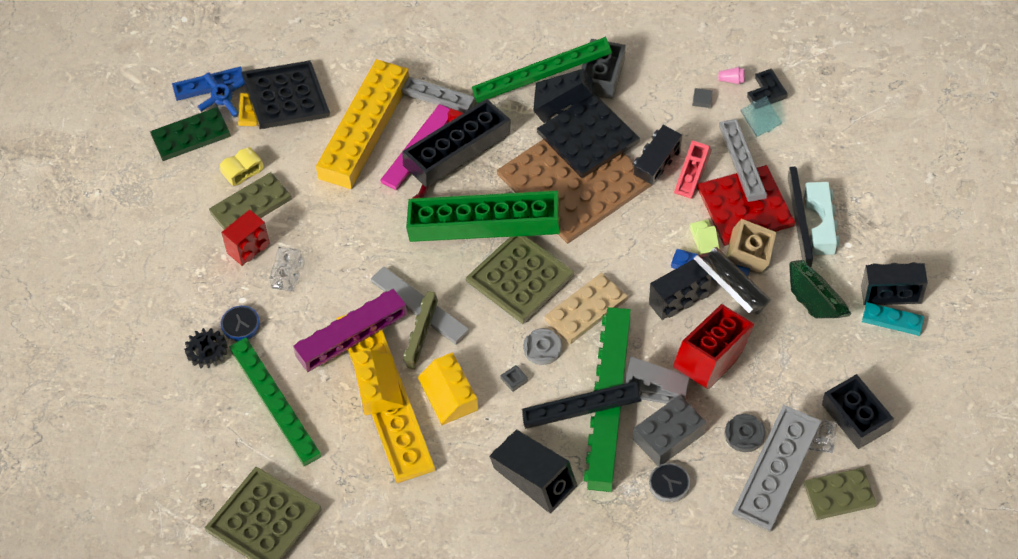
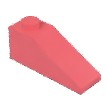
(693, 169)

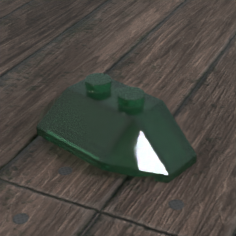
(815, 292)

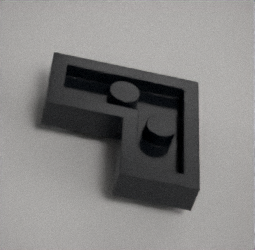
(770, 88)

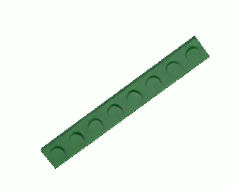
(541, 69)
(275, 402)

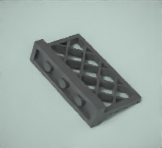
(733, 280)

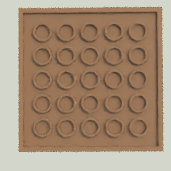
(581, 200)

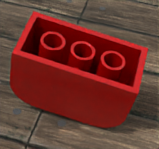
(713, 346)

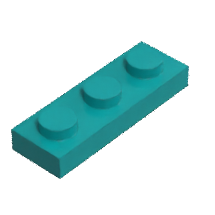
(893, 319)

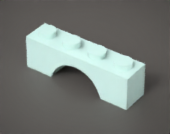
(818, 199)

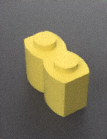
(241, 166)

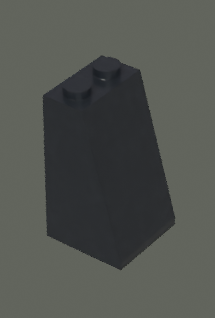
(534, 470)

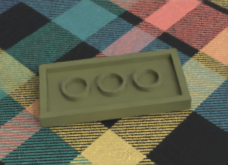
(260, 197)

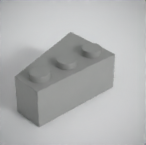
(656, 382)

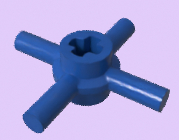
(218, 99)

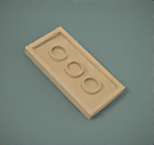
(585, 308)

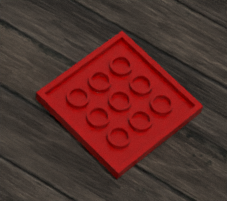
(728, 204)

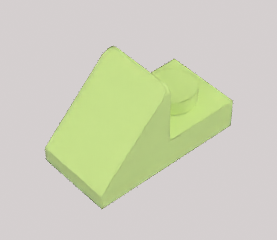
(704, 236)

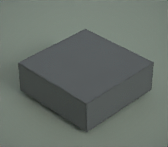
(702, 98)
(514, 378)

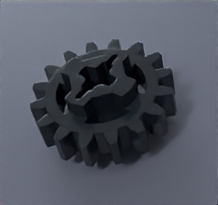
(204, 346)

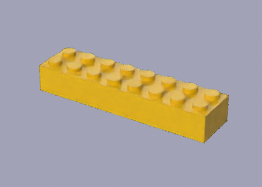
(362, 124)

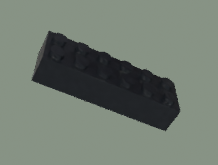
(456, 142)

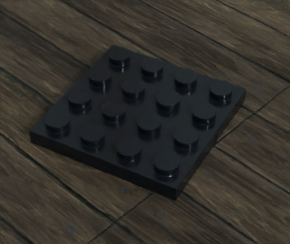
(285, 94)
(588, 135)

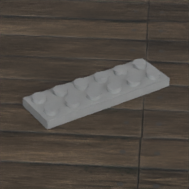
(776, 468)

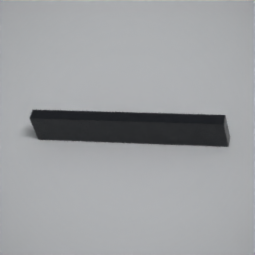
(799, 214)
(581, 404)

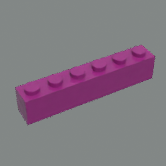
(350, 330)

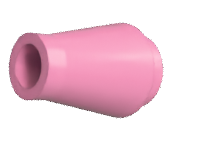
(733, 75)

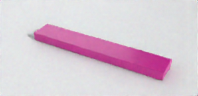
(397, 172)

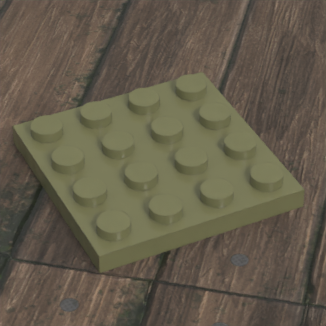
(520, 277)
(263, 517)

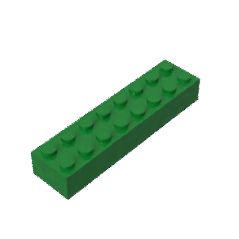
(483, 216)

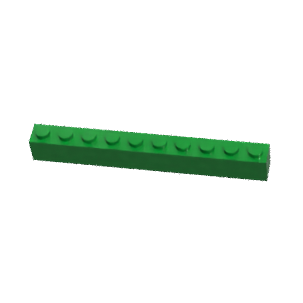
(606, 422)

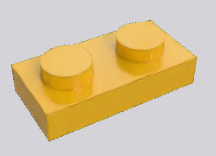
(246, 113)

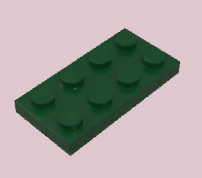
(190, 134)

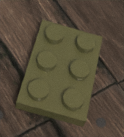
(839, 493)

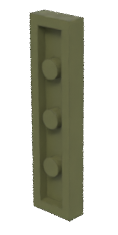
(422, 324)

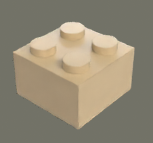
(751, 246)

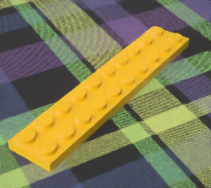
(398, 427)

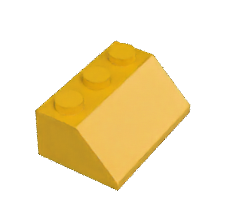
(376, 381)
(448, 389)

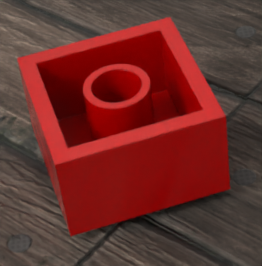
(245, 237)

